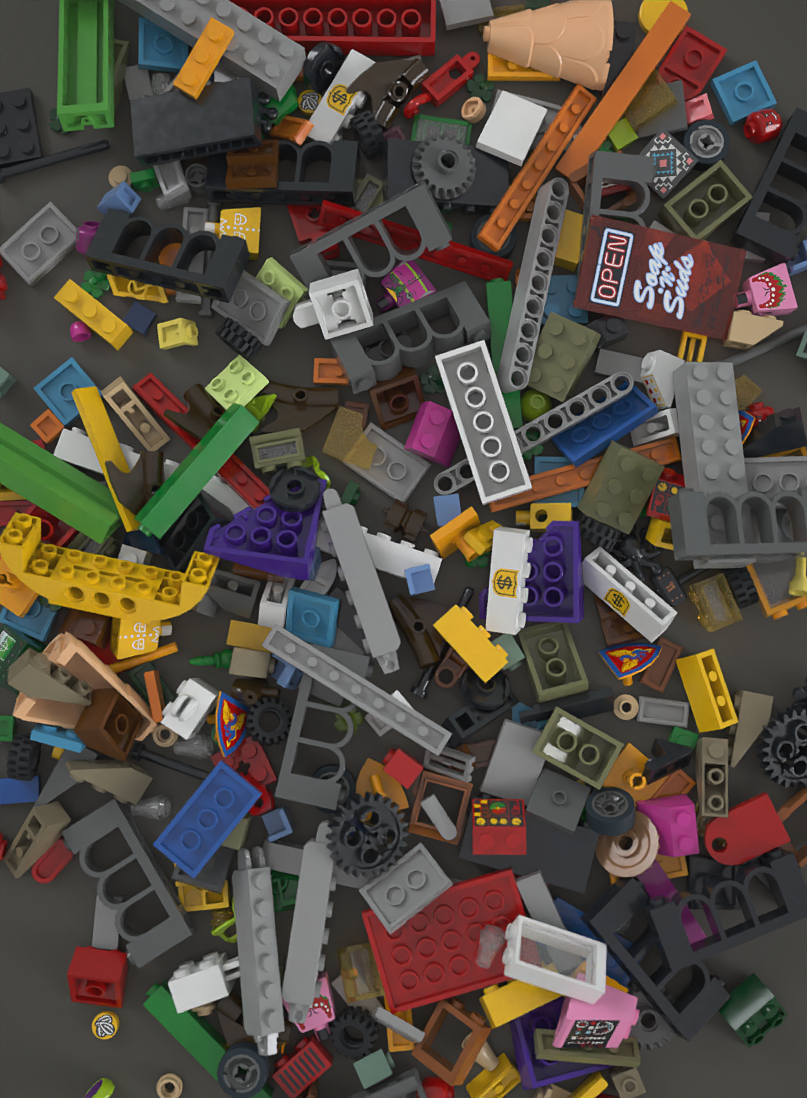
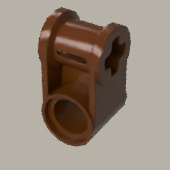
(454, 664)

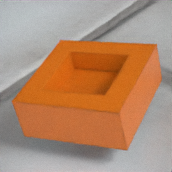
(48, 426)

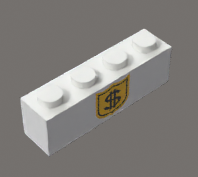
(337, 106)
(508, 579)
(626, 594)

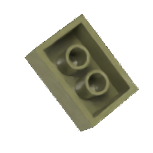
(705, 203)
(561, 357)
(620, 487)

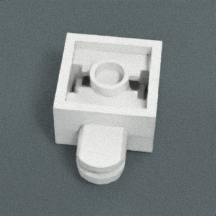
(336, 304)
(190, 708)
(203, 981)

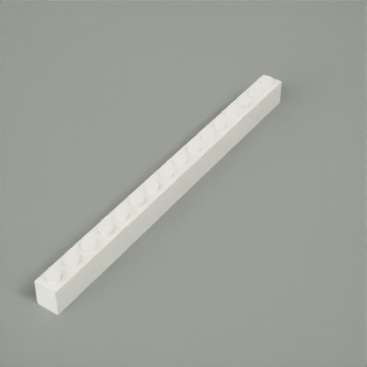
(387, 556)

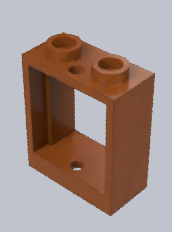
(437, 1063)

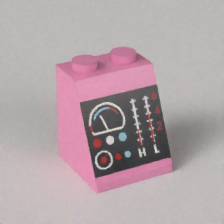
(596, 1024)

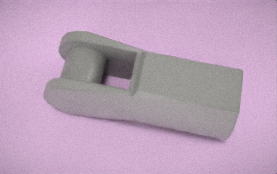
(439, 817)

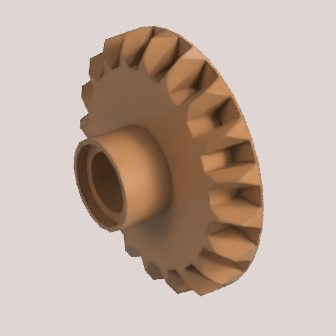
(632, 862)

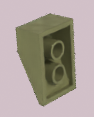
(552, 661)
(577, 748)

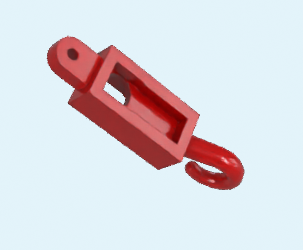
(441, 86)

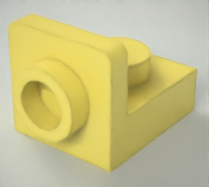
(177, 333)

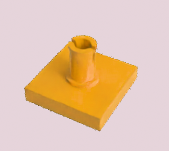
(451, 535)
(14, 593)
(628, 772)

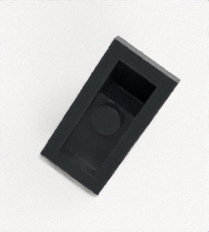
(667, 759)

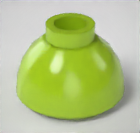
(534, 404)

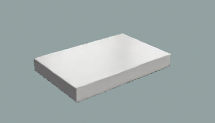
(511, 128)

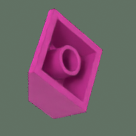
(434, 434)
(674, 823)

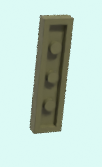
(625, 1055)

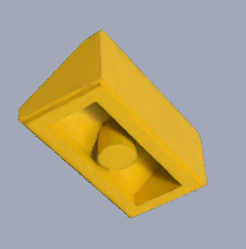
(495, 1082)

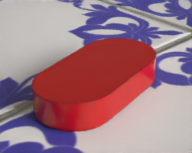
(51, 862)

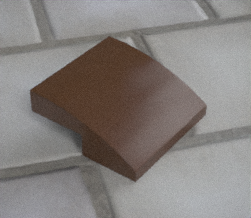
(253, 166)
(613, 626)

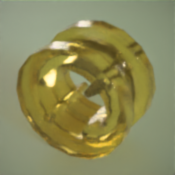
(220, 916)

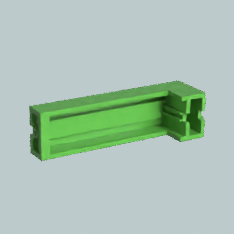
(86, 64)
(57, 487)

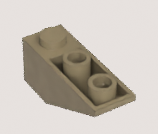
(42, 679)
(752, 714)
(712, 776)
(118, 777)

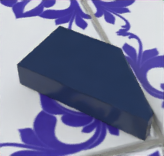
(140, 541)

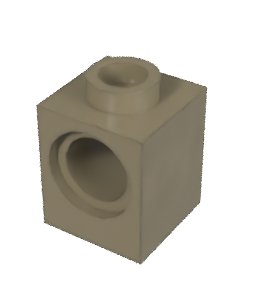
(626, 1081)

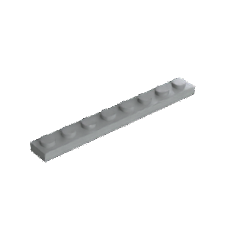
(357, 689)

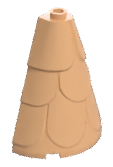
(559, 39)
(86, 666)

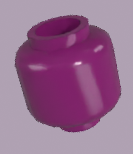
(85, 235)

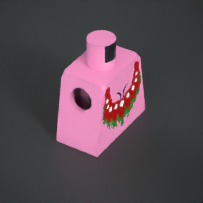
(768, 293)
(321, 1011)

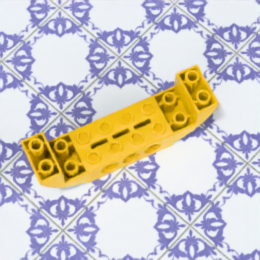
(102, 582)

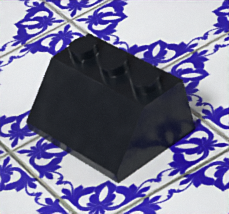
(192, 528)

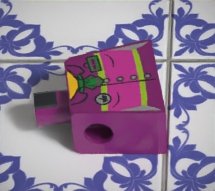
(403, 286)

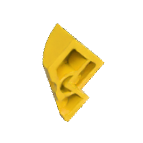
(138, 290)
(200, 899)

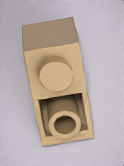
(749, 330)

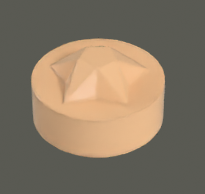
(473, 110)

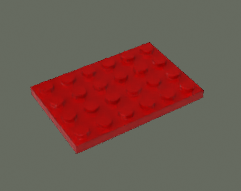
(438, 947)

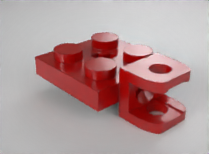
(308, 230)
(259, 774)

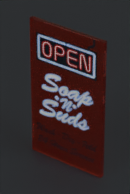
(659, 278)

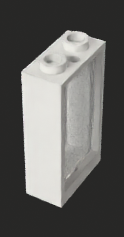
(555, 959)

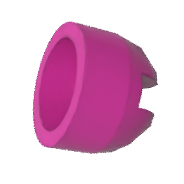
(79, 331)

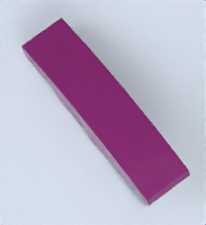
(657, 884)

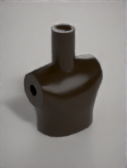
(252, 689)

